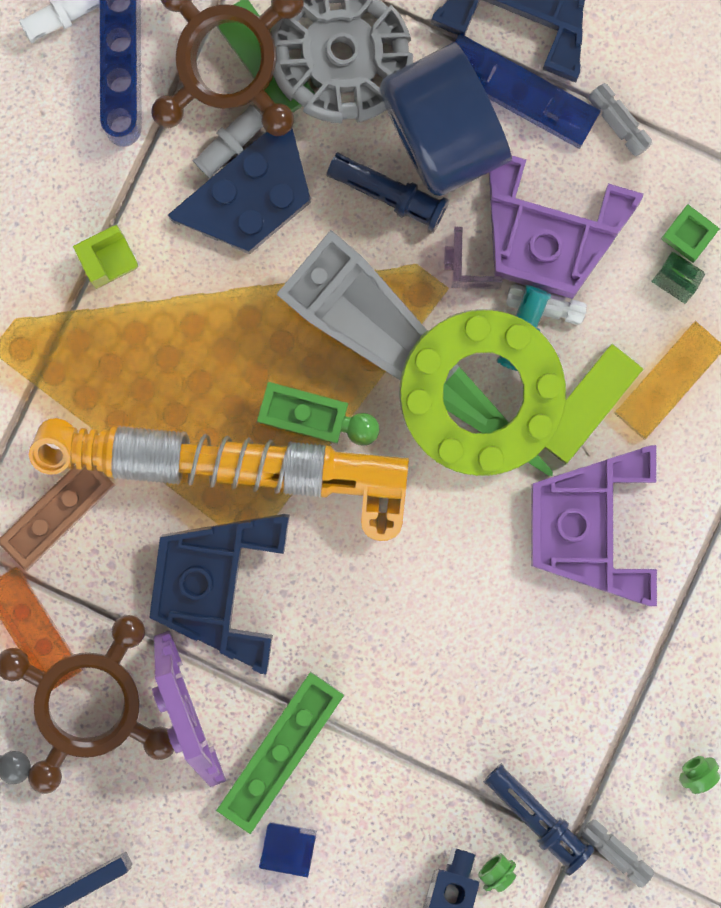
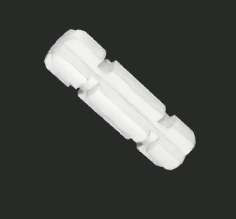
(556, 307)

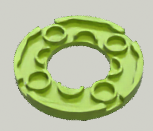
(441, 350)

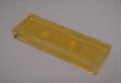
(669, 380)

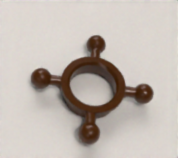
(276, 117)
(46, 774)

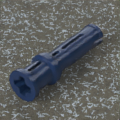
(404, 198)
(500, 781)

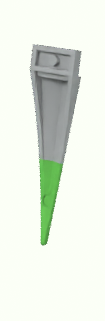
(356, 307)

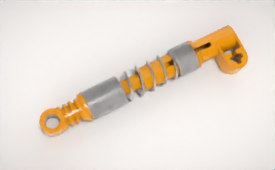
(165, 457)

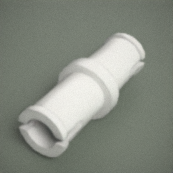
(54, 16)

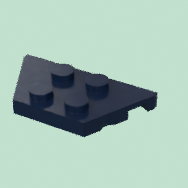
(249, 195)

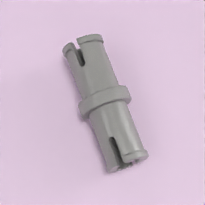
(229, 141)

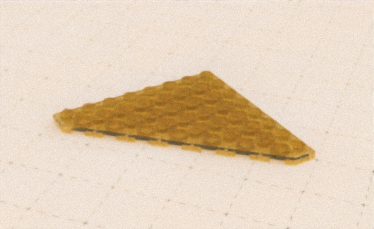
(201, 370)

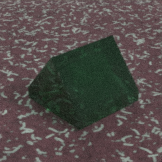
(678, 277)

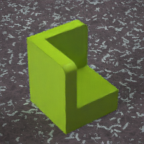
(106, 256)

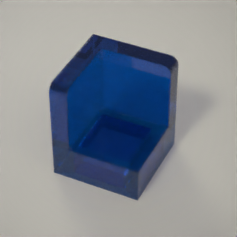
(288, 849)

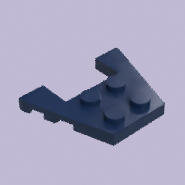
(560, 15)
(199, 581)

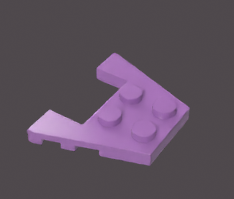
(548, 245)
(576, 525)
(173, 697)

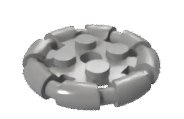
(337, 75)

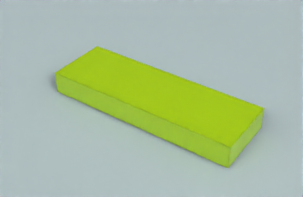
(592, 401)

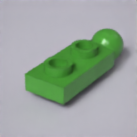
(314, 416)

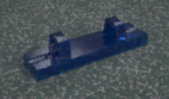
(530, 95)

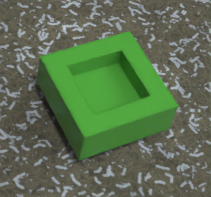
(690, 233)

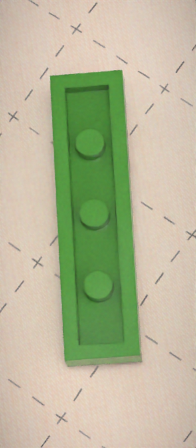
(280, 752)

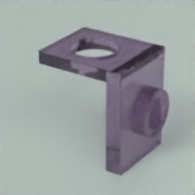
(453, 263)

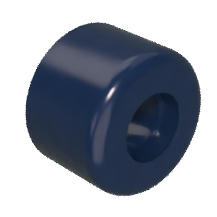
(445, 120)

